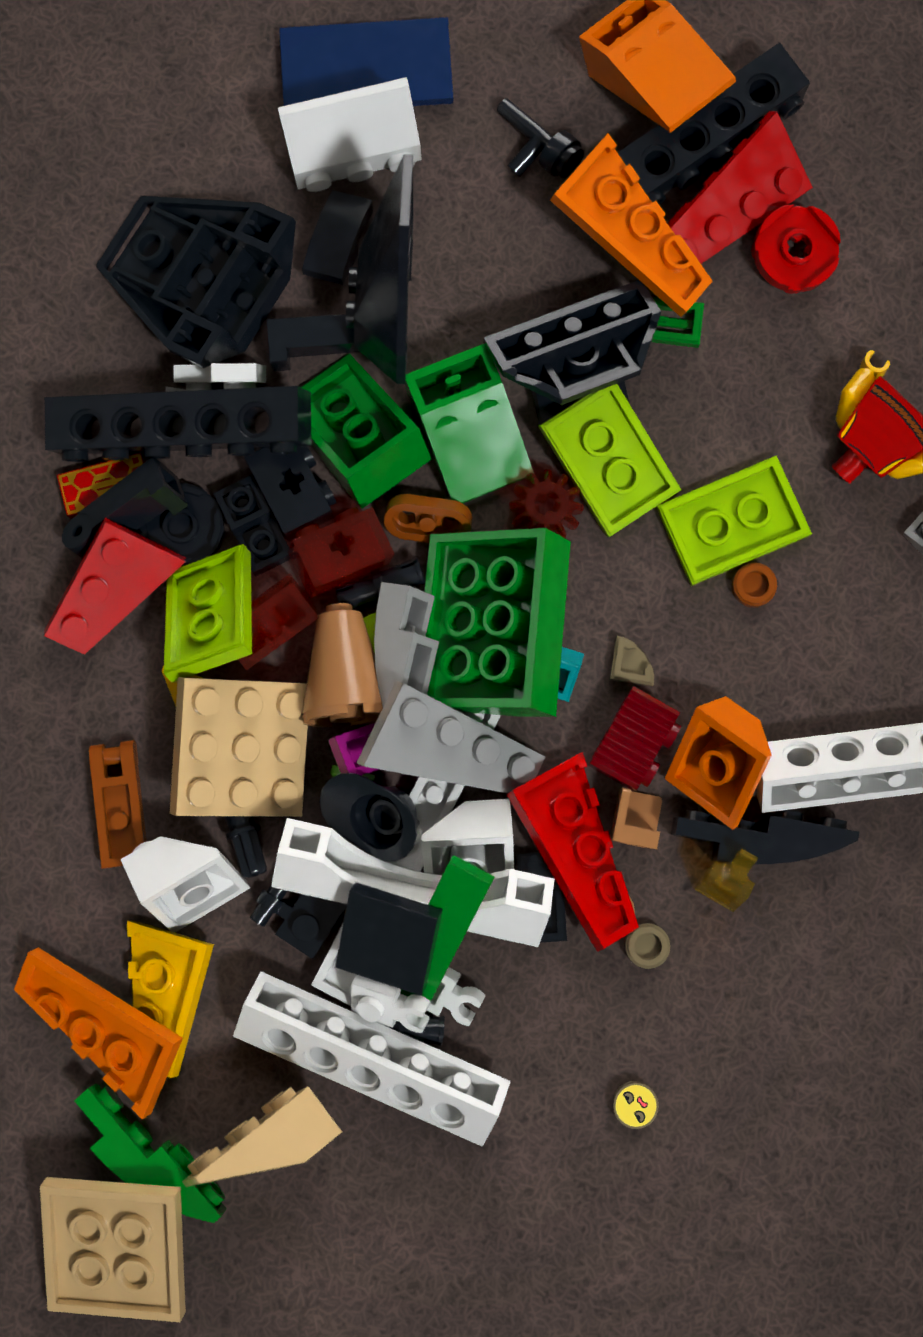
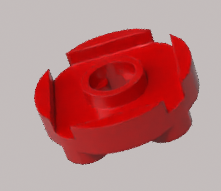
(797, 224)

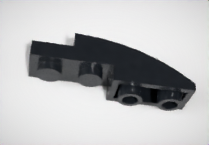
(781, 839)

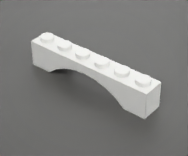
(326, 866)

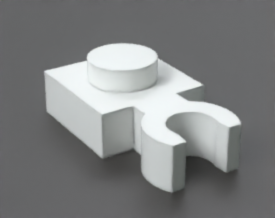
(453, 996)
(386, 1004)

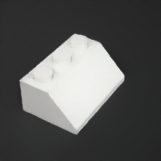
(350, 134)

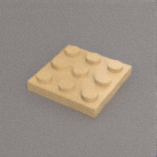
(238, 748)
(113, 1249)

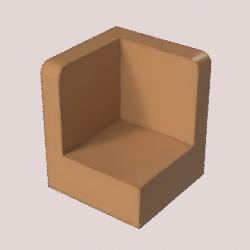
(636, 819)

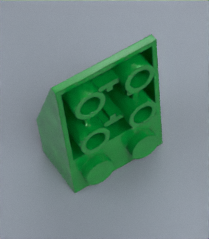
(468, 424)

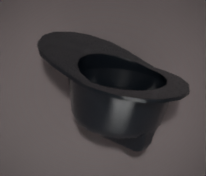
(370, 815)

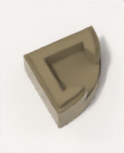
(630, 664)

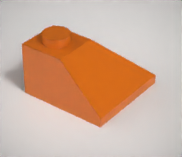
(721, 759)

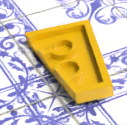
(167, 979)

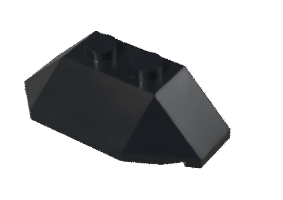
(579, 345)

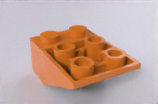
(654, 61)

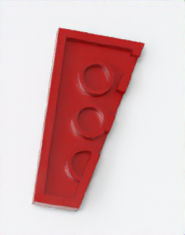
(744, 191)
(568, 833)

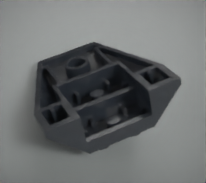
(202, 271)
(383, 279)

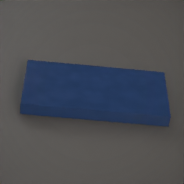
(358, 55)

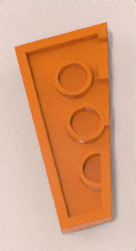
(623, 220)
(112, 1033)

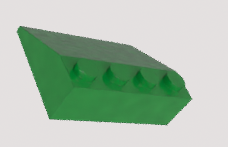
(498, 620)

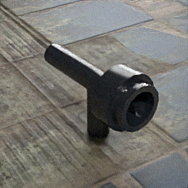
(559, 154)

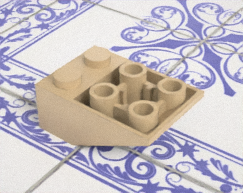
(285, 1136)

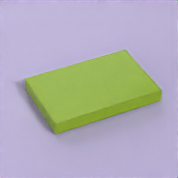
(610, 458)
(733, 520)
(208, 613)

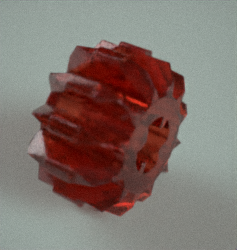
(541, 492)

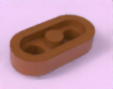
(427, 517)

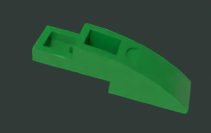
(129, 1155)

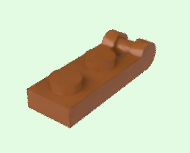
(117, 802)

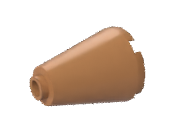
(341, 671)

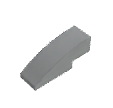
(401, 640)

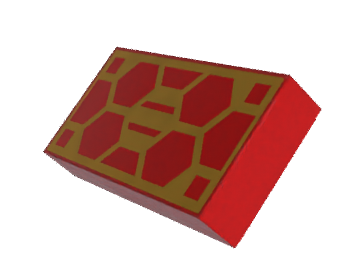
(88, 483)

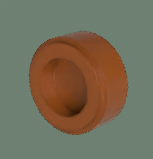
(754, 585)

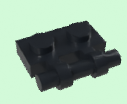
(305, 923)

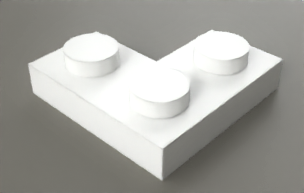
(230, 374)

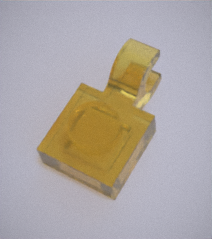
(728, 883)

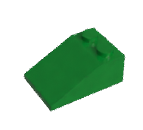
(362, 432)

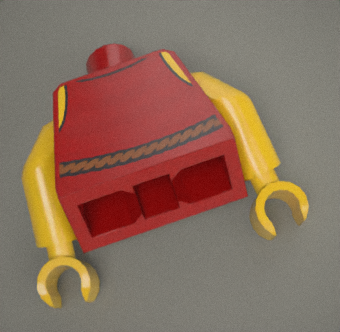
(877, 427)

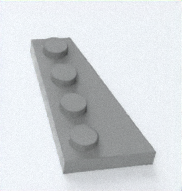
(439, 743)

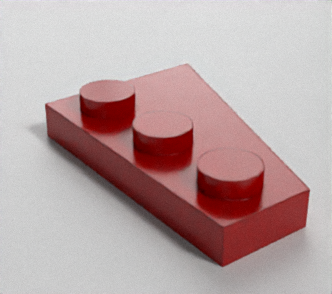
(109, 584)

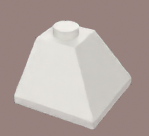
(474, 832)
(181, 880)

